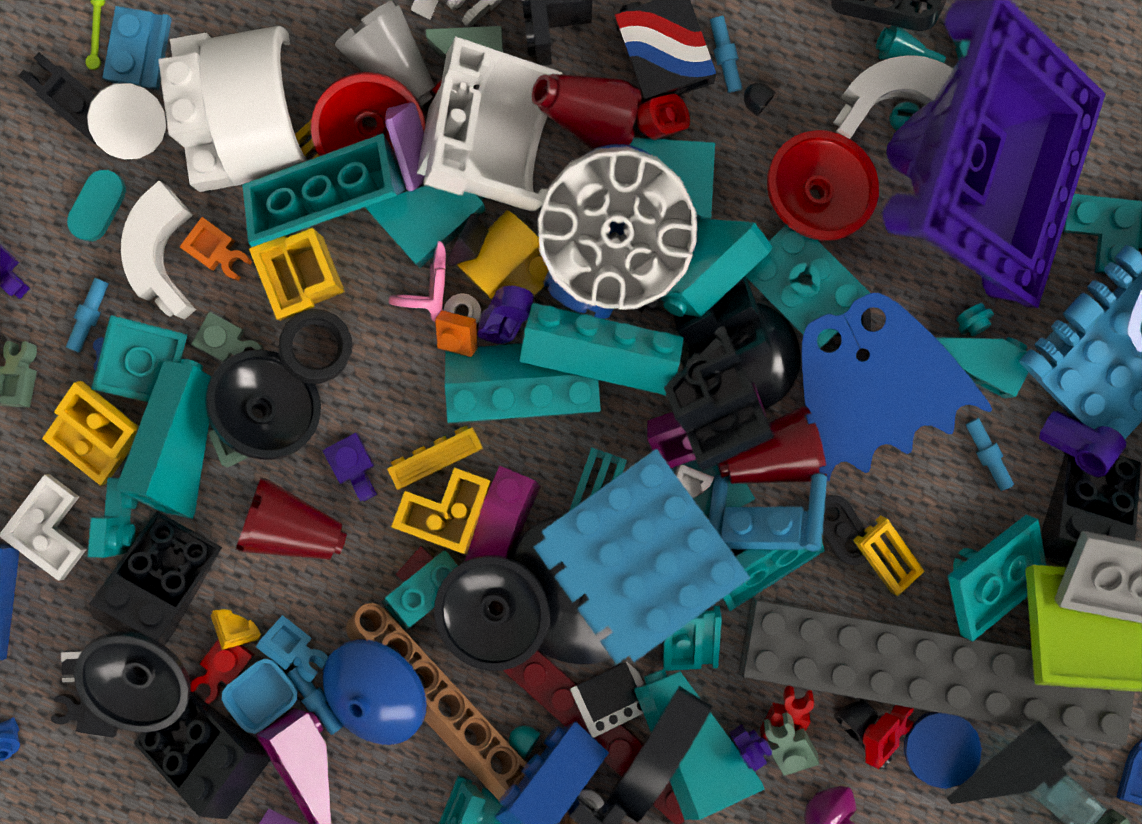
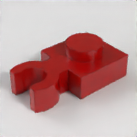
(222, 666)
(797, 708)
(883, 737)

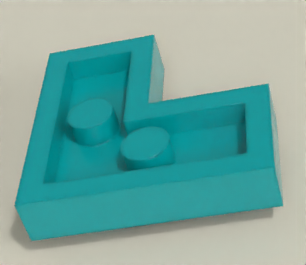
(1111, 219)
(113, 533)

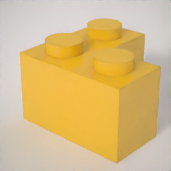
(446, 523)

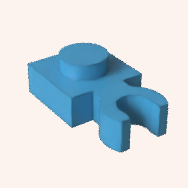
(288, 645)

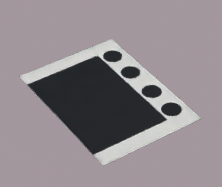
(609, 699)

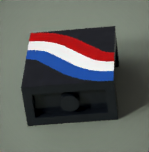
(665, 47)

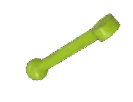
(93, 61)

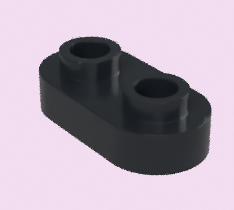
(843, 528)

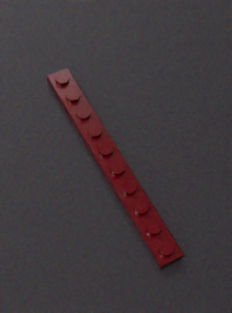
(552, 690)

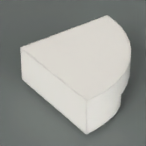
(693, 480)

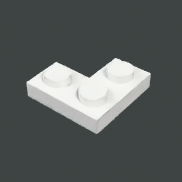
(35, 528)

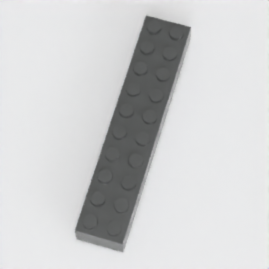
(921, 671)

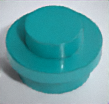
(975, 320)

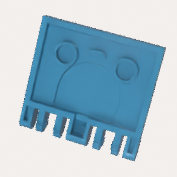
(1098, 367)

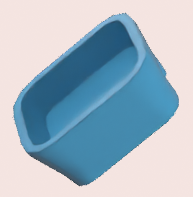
(259, 695)

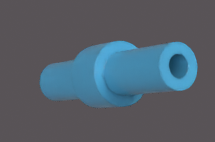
(725, 54)
(87, 315)
(989, 454)
(315, 701)

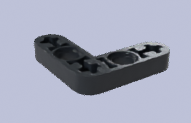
(901, 14)

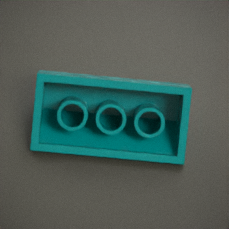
(321, 189)
(600, 349)
(501, 387)

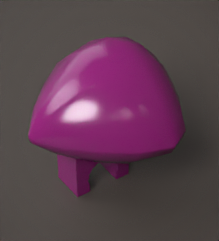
(831, 806)

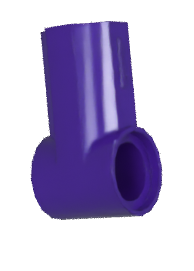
(1093, 448)

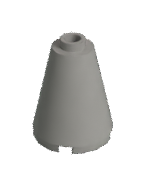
(387, 47)

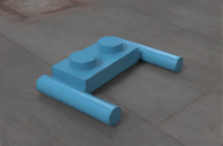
(769, 525)

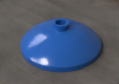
(374, 692)

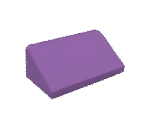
(407, 138)

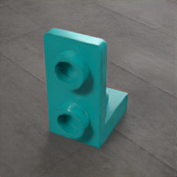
(419, 592)

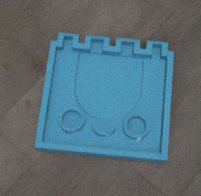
(640, 558)

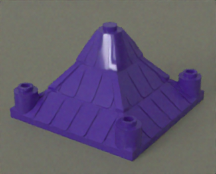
(997, 151)

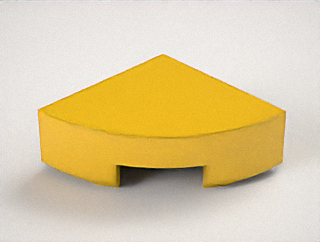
(233, 629)

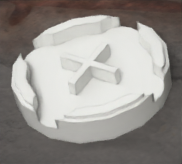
(126, 121)

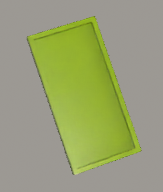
(1077, 645)

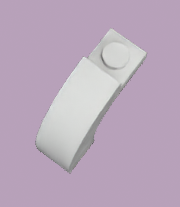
(898, 77)
(143, 246)

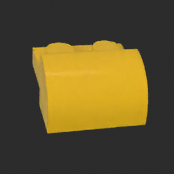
(507, 258)
(91, 432)

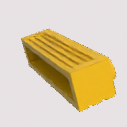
(430, 460)

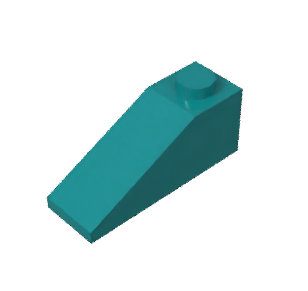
(990, 362)

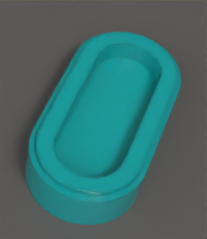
(96, 205)

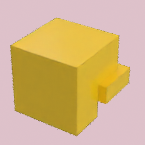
(296, 272)

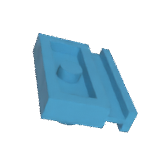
(135, 46)

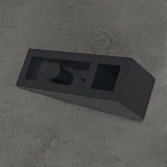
(1018, 768)

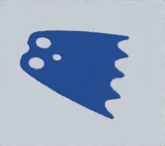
(887, 397)

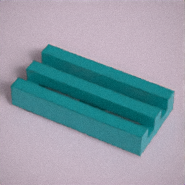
(607, 458)

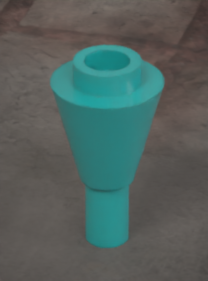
(898, 42)

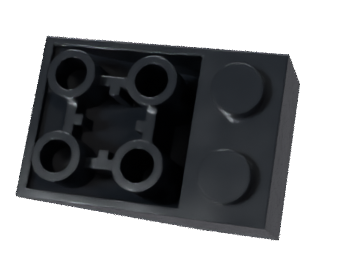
(1091, 505)
(155, 580)
(205, 758)

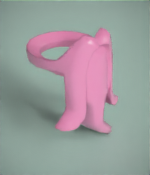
(436, 287)

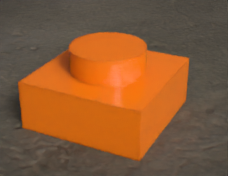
(456, 333)

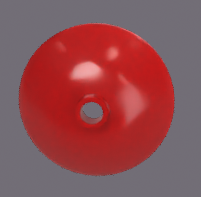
(347, 101)
(836, 170)

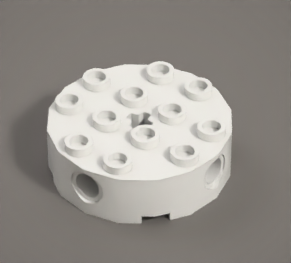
(616, 268)

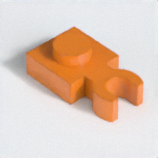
(212, 247)

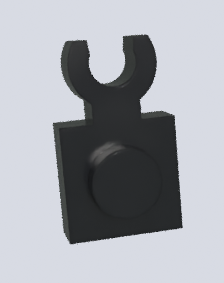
(86, 720)

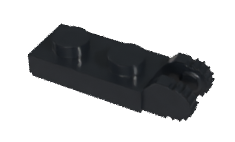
(62, 94)

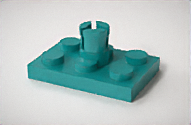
(805, 281)
(765, 569)
(994, 577)

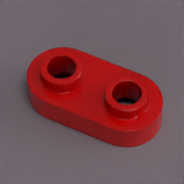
(663, 116)

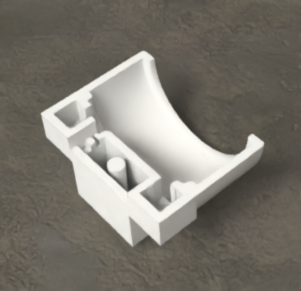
(229, 106)
(488, 134)

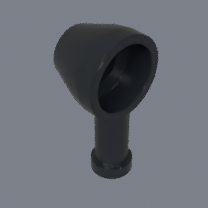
(858, 717)

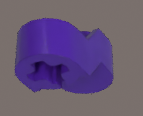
(505, 314)

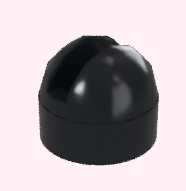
(757, 96)

